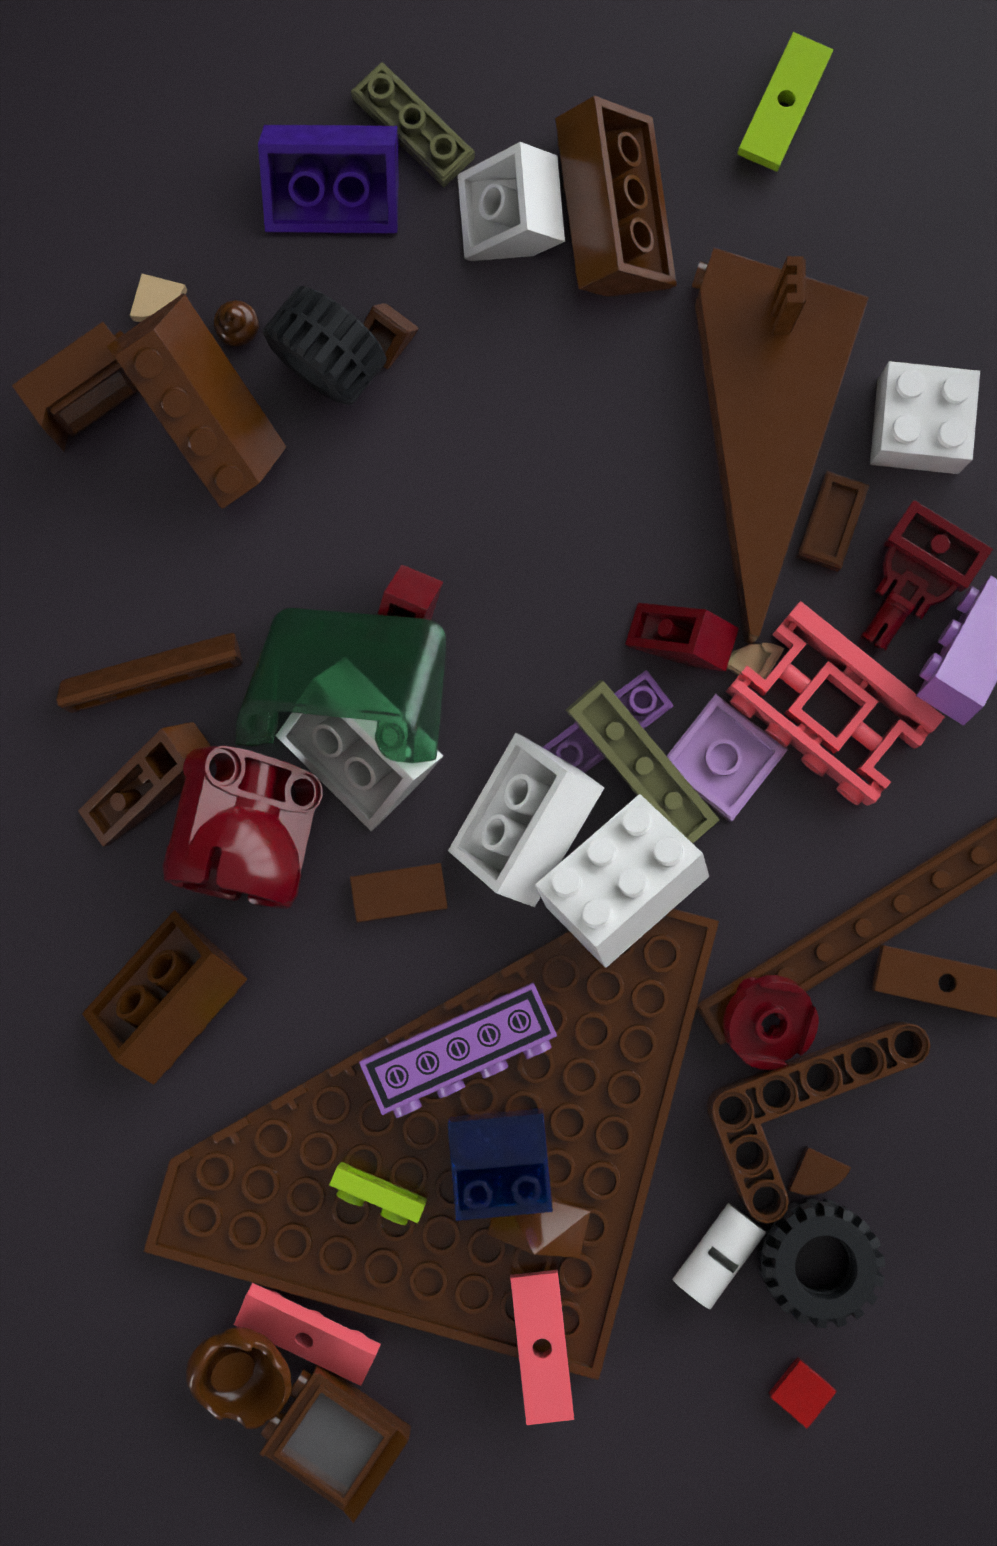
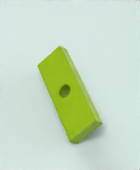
(793, 84)

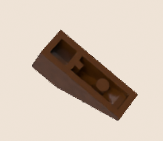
(142, 783)

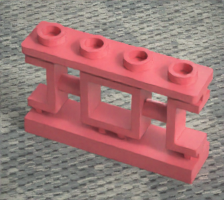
(857, 674)

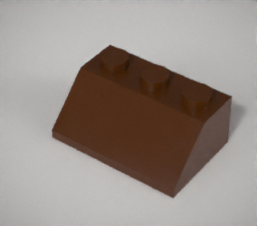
(163, 998)

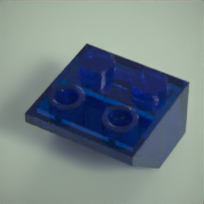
(499, 1164)

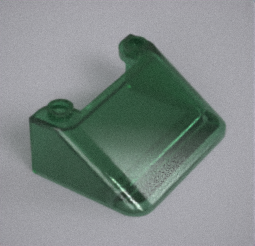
(350, 669)

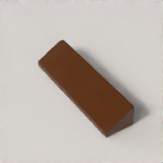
(149, 673)

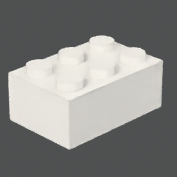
(623, 880)

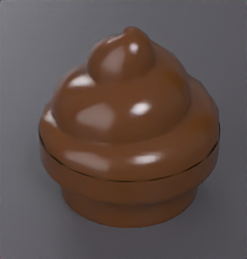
(236, 323)

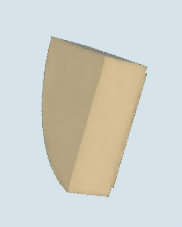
(153, 295)
(758, 656)

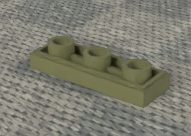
(428, 141)

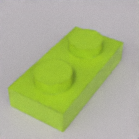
(359, 1186)

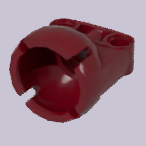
(242, 827)

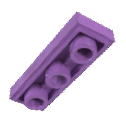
(641, 698)

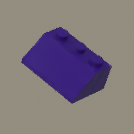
(329, 178)

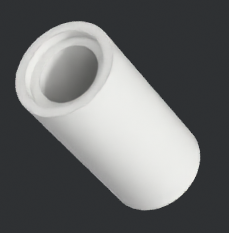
(719, 1256)

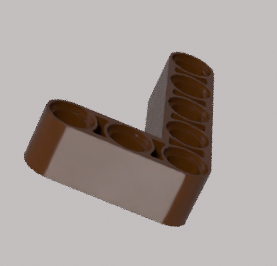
(798, 1095)

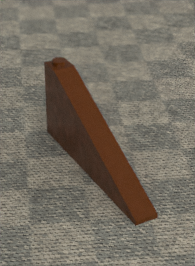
(767, 408)

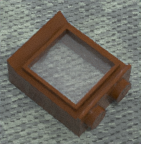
(76, 385)
(335, 1439)

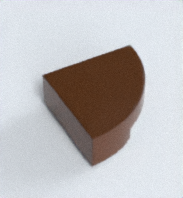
(817, 1173)

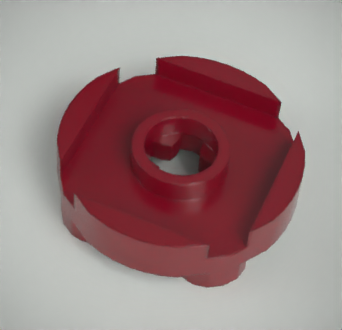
(754, 1002)

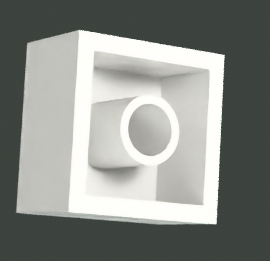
(925, 417)

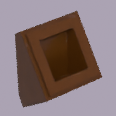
(390, 330)

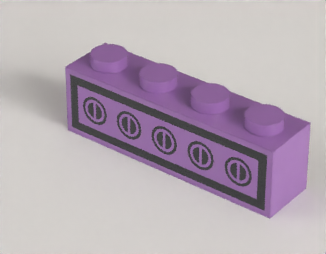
(458, 1049)

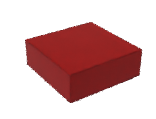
(802, 1392)

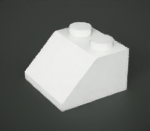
(511, 204)

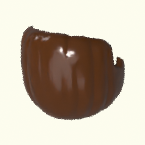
(239, 1377)

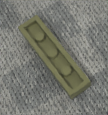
(640, 760)

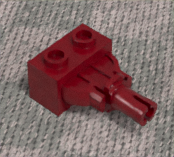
(926, 562)

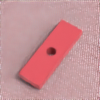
(307, 1334)
(544, 1373)

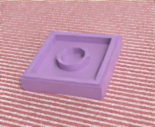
(725, 757)

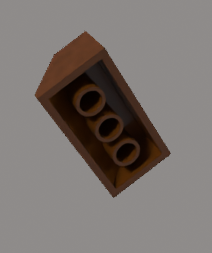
(614, 199)
(199, 400)

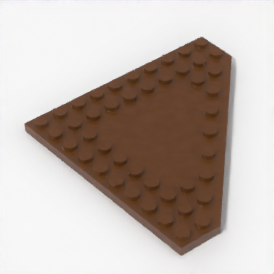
(261, 1195)

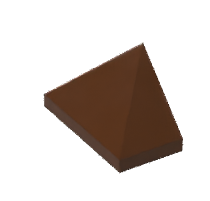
(545, 1233)

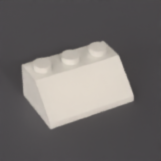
(350, 764)
(524, 820)

